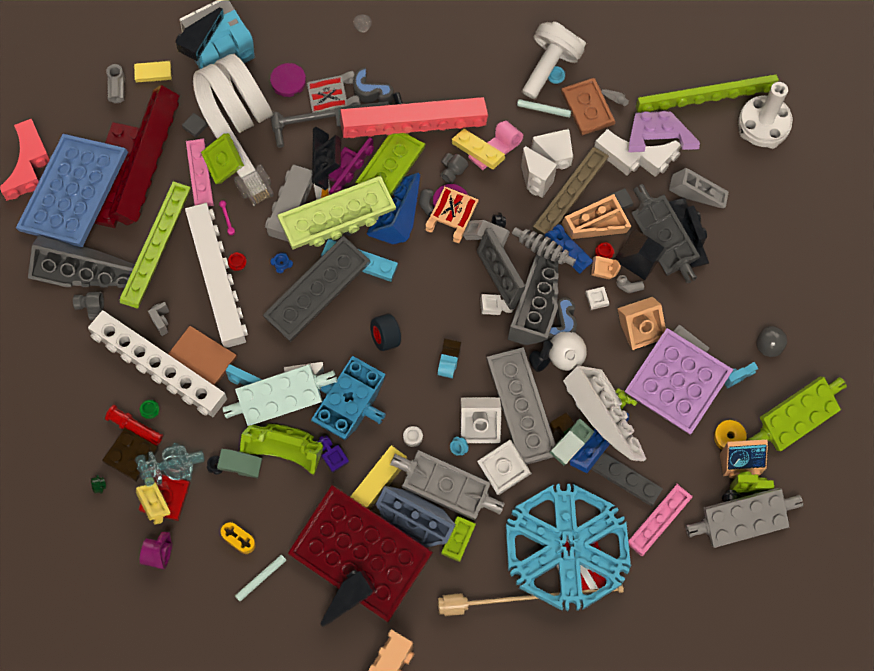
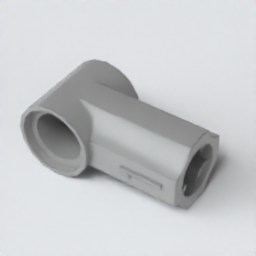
(115, 84)

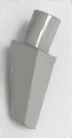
(616, 96)

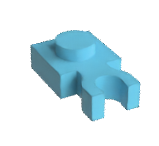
(739, 375)

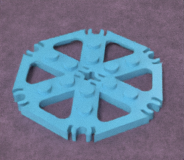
(583, 537)

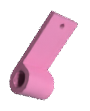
(506, 139)

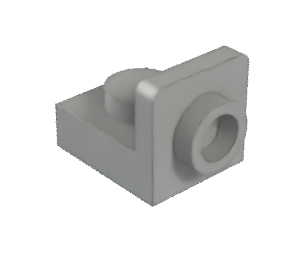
(157, 315)

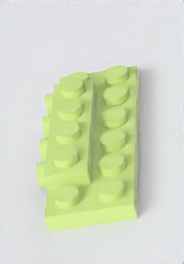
(336, 214)

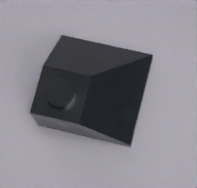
(640, 254)

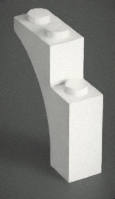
(654, 159)

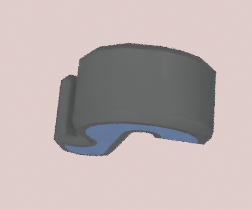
(371, 91)
(565, 318)

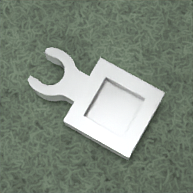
(493, 305)

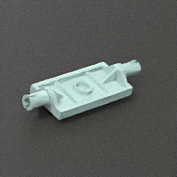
(279, 394)

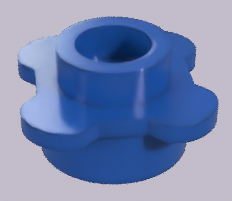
(282, 257)

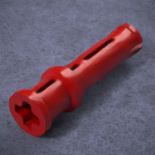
(126, 420)

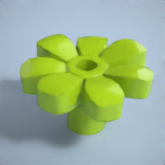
(625, 398)

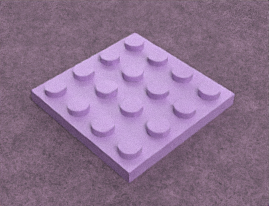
(678, 381)

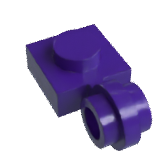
(333, 457)

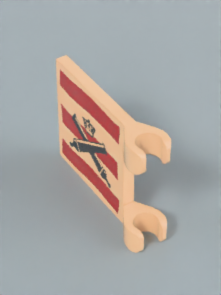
(453, 210)

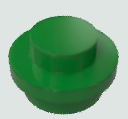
(149, 409)

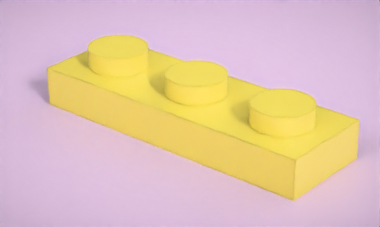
(478, 149)

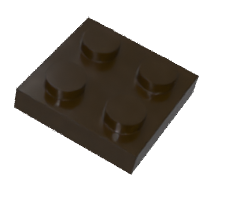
(124, 452)

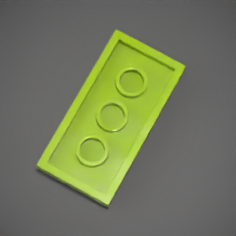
(393, 160)

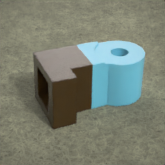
(449, 358)

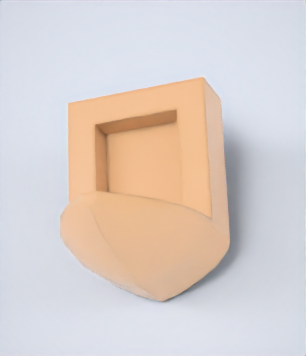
(605, 267)

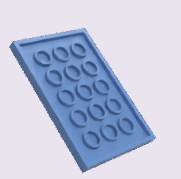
(72, 190)

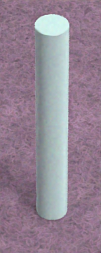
(544, 108)
(260, 578)

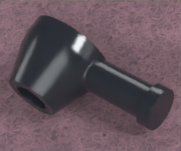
(540, 360)

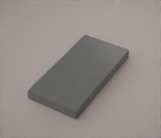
(500, 268)

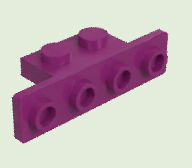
(349, 164)

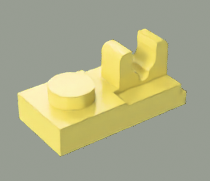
(153, 502)

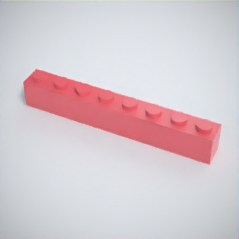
(413, 117)

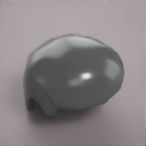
(771, 341)

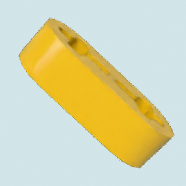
(241, 534)

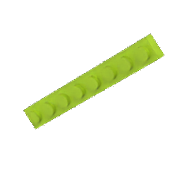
(706, 93)
(155, 245)

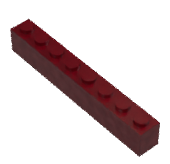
(144, 155)

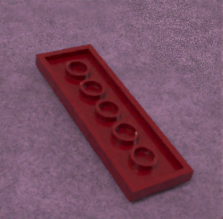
(124, 137)

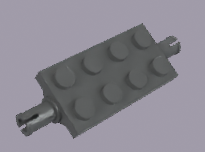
(662, 225)

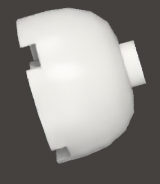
(567, 351)

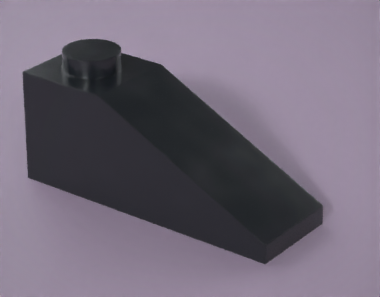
(197, 35)
(350, 593)

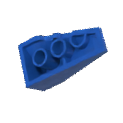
(397, 224)

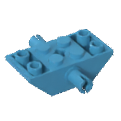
(357, 383)

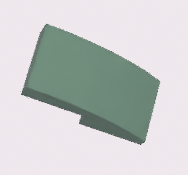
(240, 463)

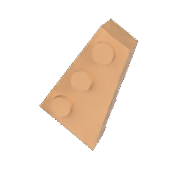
(597, 220)
(394, 654)

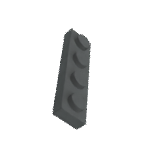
(627, 479)

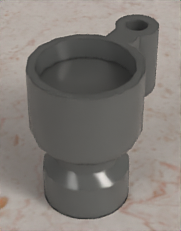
(456, 166)
(92, 301)

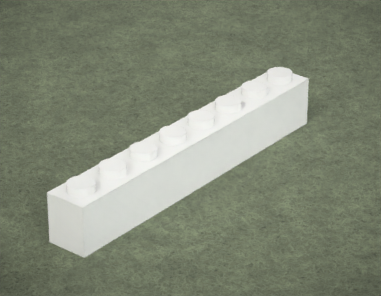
(215, 275)

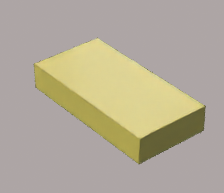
(153, 71)

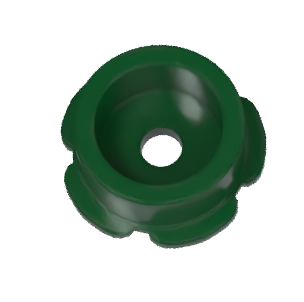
(98, 484)

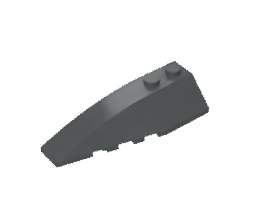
(71, 265)
(537, 304)

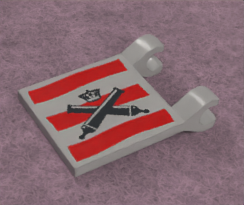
(330, 93)

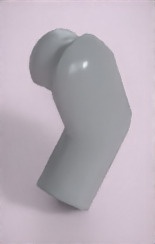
(627, 286)

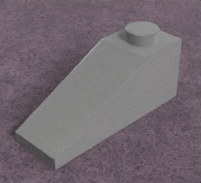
(697, 188)

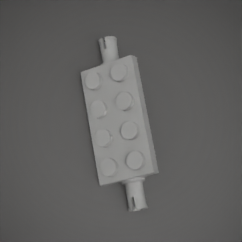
(446, 485)
(745, 517)

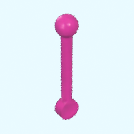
(231, 231)

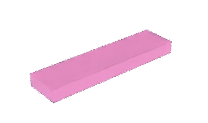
(199, 173)
(659, 520)

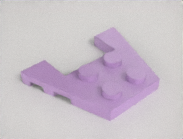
(659, 126)

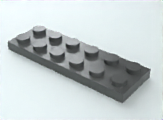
(316, 288)

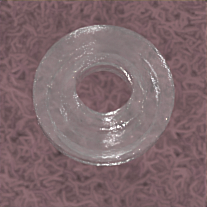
(362, 27)

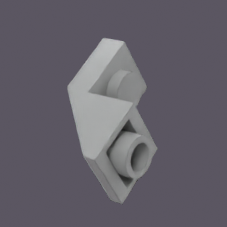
(476, 228)

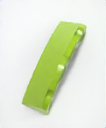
(283, 443)

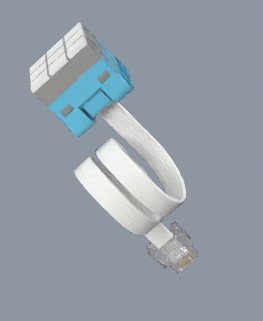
(219, 62)

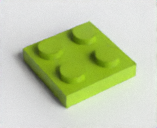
(222, 158)

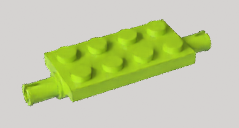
(800, 413)

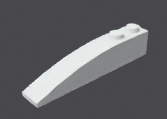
(602, 408)

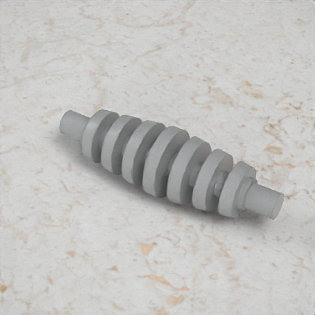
(544, 246)

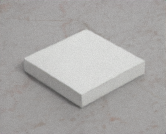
(504, 467)

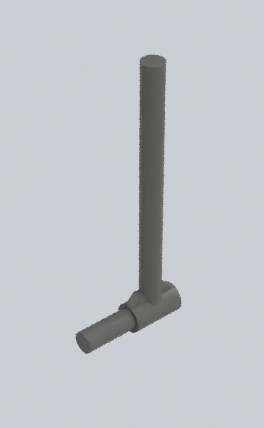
(279, 122)

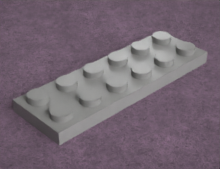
(521, 405)

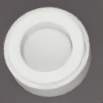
(412, 436)

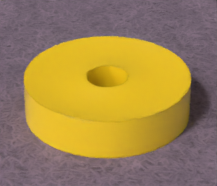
(729, 427)

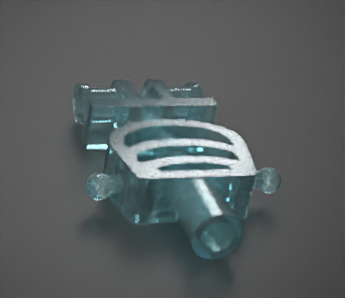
(174, 469)

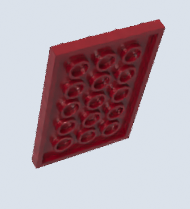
(352, 537)

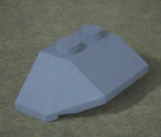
(415, 516)

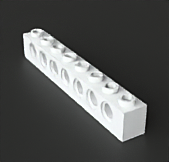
(106, 323)

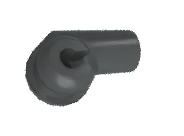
(424, 200)

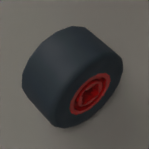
(385, 332)

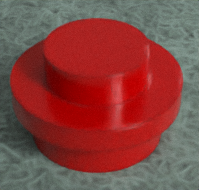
(604, 250)
(237, 261)

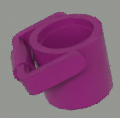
(156, 552)

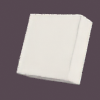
(597, 298)

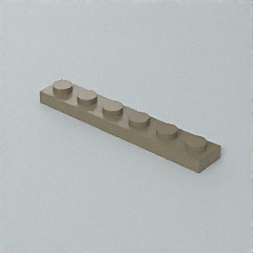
(571, 191)

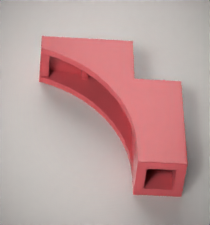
(31, 156)

